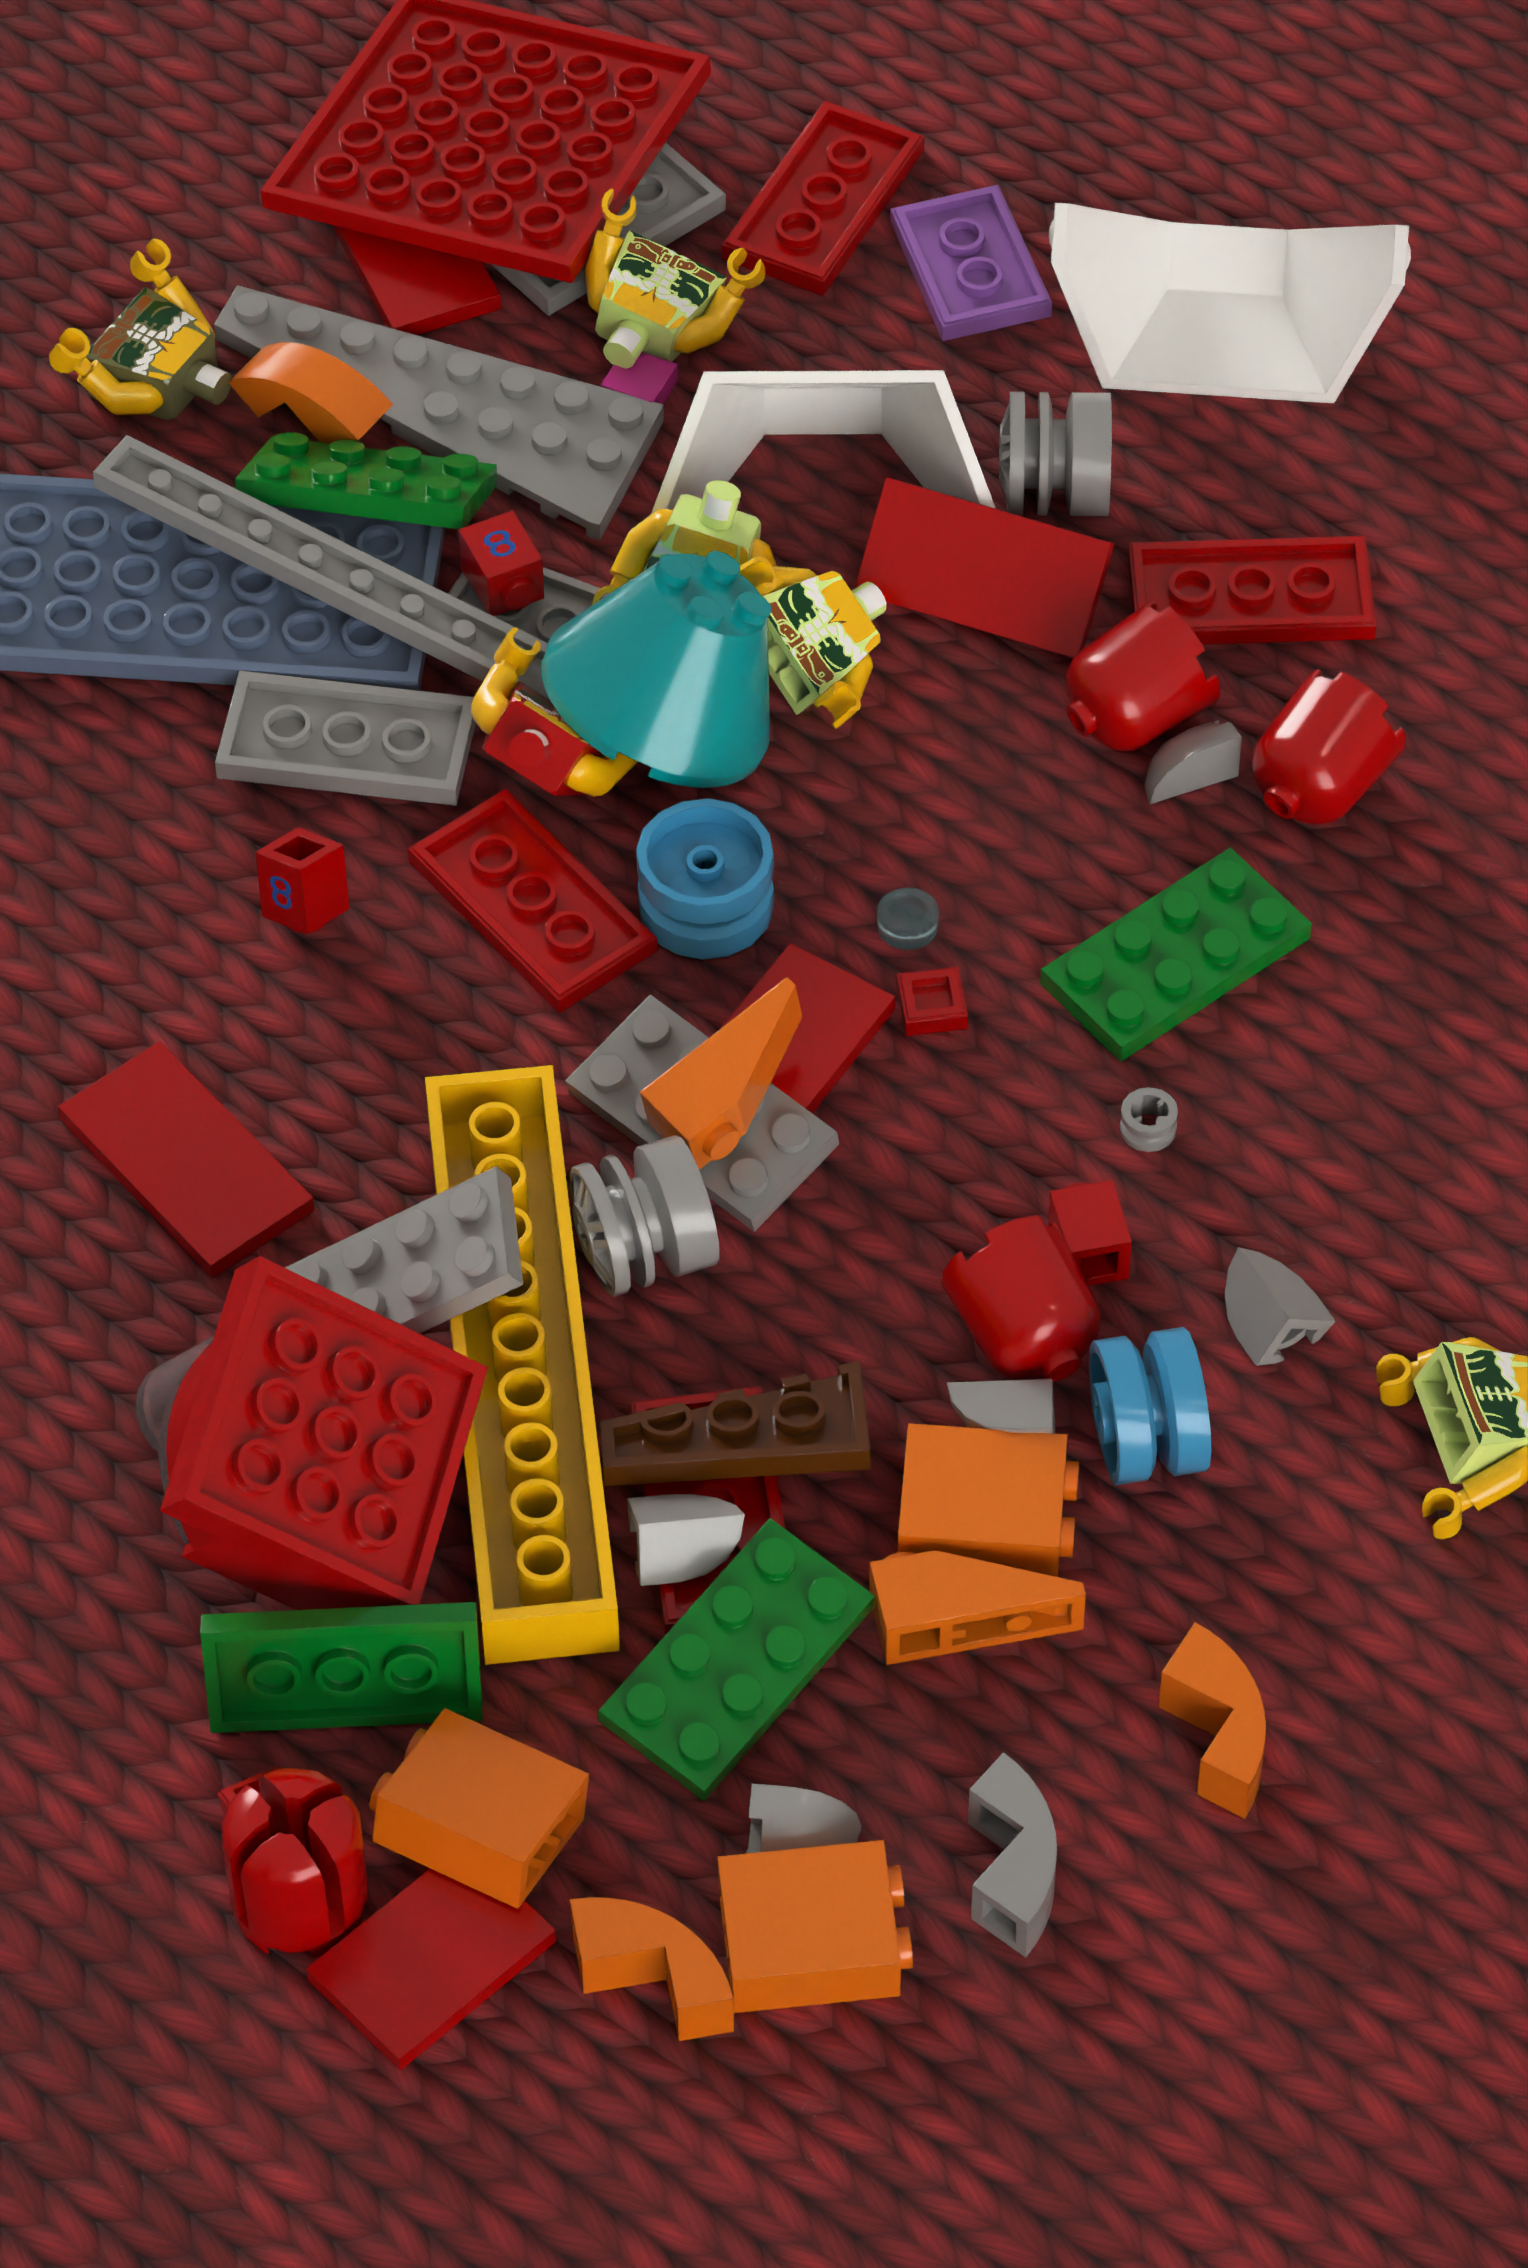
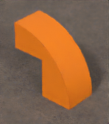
(316, 386)
(1218, 1694)
(635, 1944)

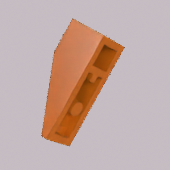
(721, 1082)
(958, 1603)

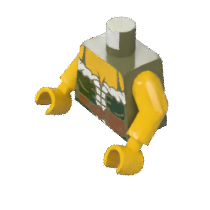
(152, 353)

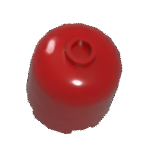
(1139, 680)
(1325, 749)
(1025, 1301)

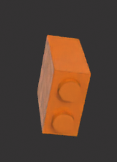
(988, 1496)
(479, 1807)
(812, 1926)

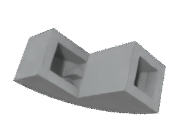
(1018, 1887)

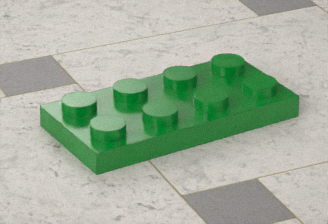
(368, 481)
(1175, 954)
(736, 1659)
(341, 1666)

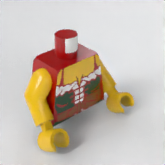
(531, 734)

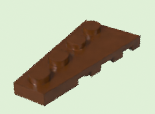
(767, 1434)

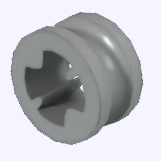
(1153, 1102)

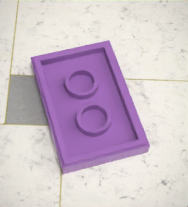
(970, 262)

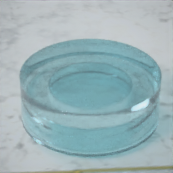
(907, 918)

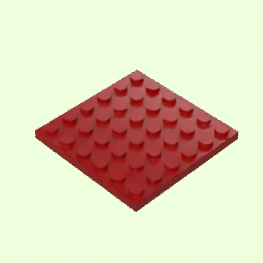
(487, 134)

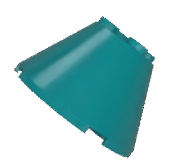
(670, 671)

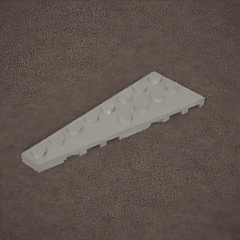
(547, 433)

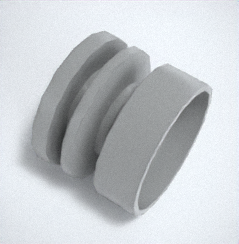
(1058, 453)
(657, 1211)

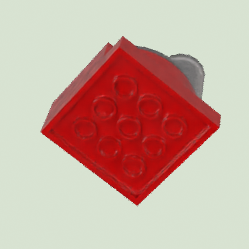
(310, 1444)

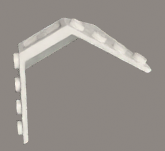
(1225, 303)
(905, 406)

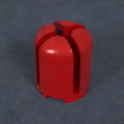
(295, 1862)

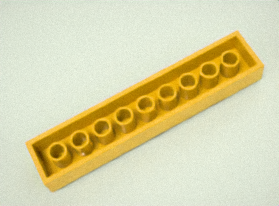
(534, 1432)

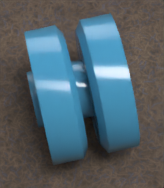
(705, 878)
(1150, 1405)

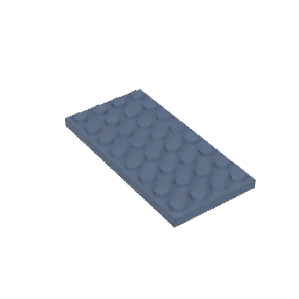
(133, 598)

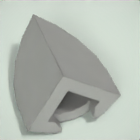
(1194, 761)
(1271, 1307)
(1005, 1405)
(682, 1535)
(798, 1819)

